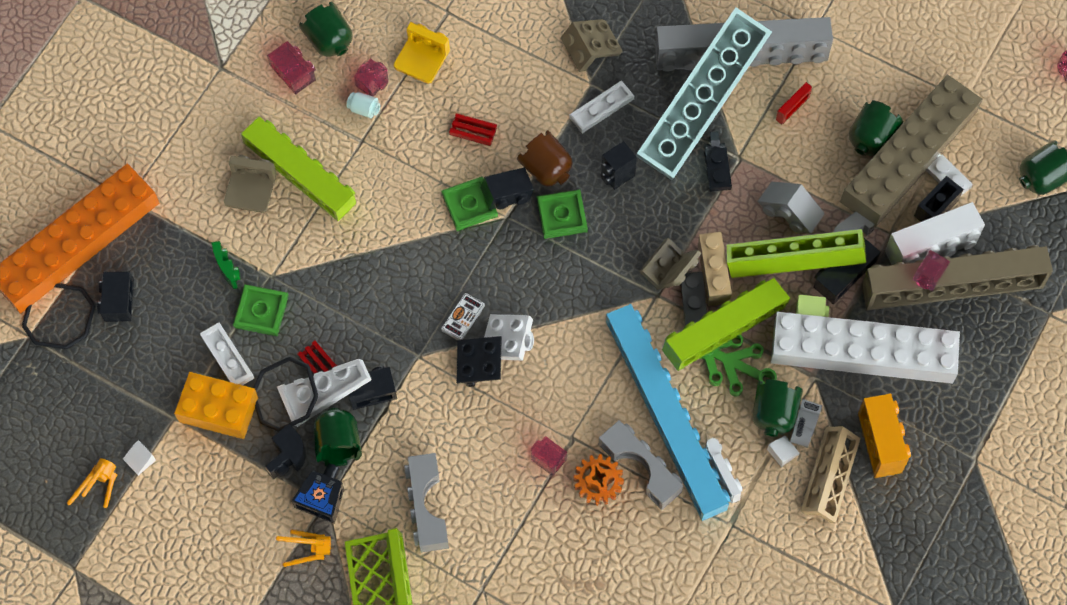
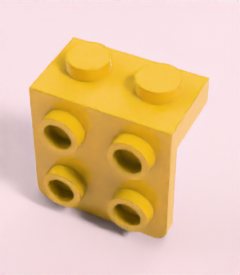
(422, 53)

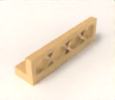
(827, 470)

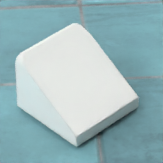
(782, 450)
(139, 458)

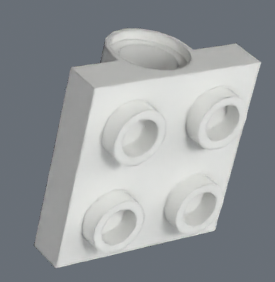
(514, 333)

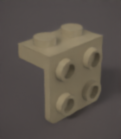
(590, 41)
(250, 184)
(669, 265)

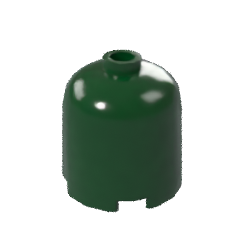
(327, 30)
(873, 128)
(1044, 169)
(776, 407)
(336, 437)

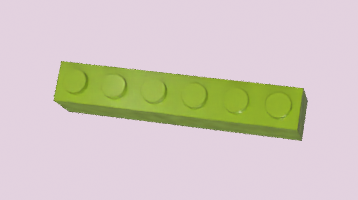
(299, 168)
(796, 253)
(725, 324)

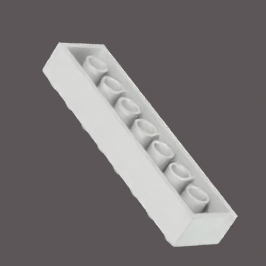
(865, 347)

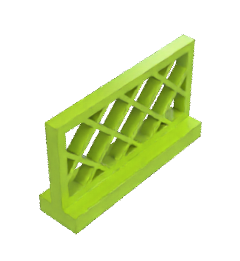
(398, 568)

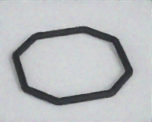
(78, 339)
(312, 382)

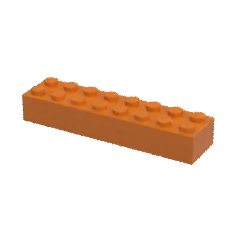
(75, 237)

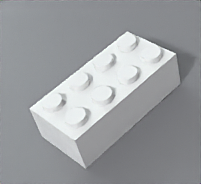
(941, 234)

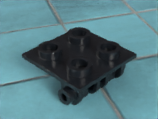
(478, 360)

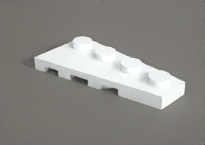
(331, 387)

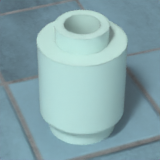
(363, 104)

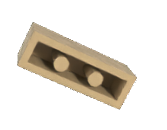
(714, 268)

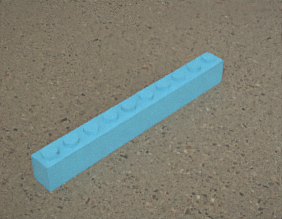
(667, 413)

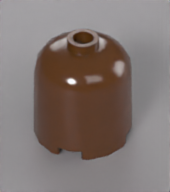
(546, 160)

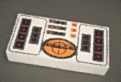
(463, 317)

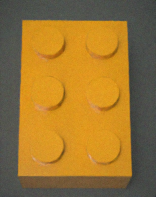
(216, 405)
(883, 435)

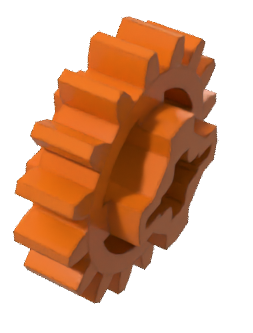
(606, 476)

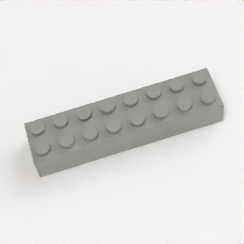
(789, 42)

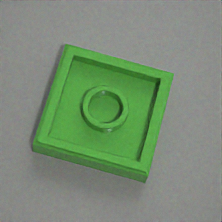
(467, 204)
(562, 214)
(260, 310)

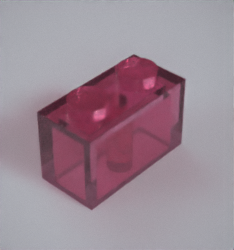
(291, 67)

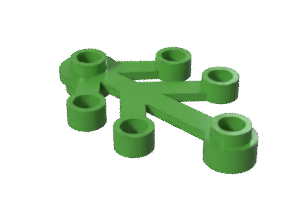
(732, 361)

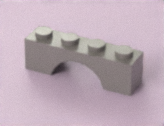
(621, 443)
(424, 475)

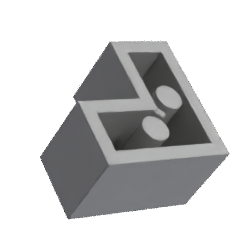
(793, 204)

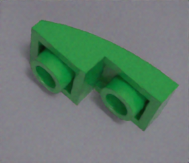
(226, 266)

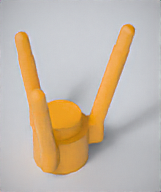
(101, 471)
(319, 543)

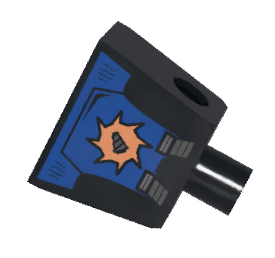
(321, 494)

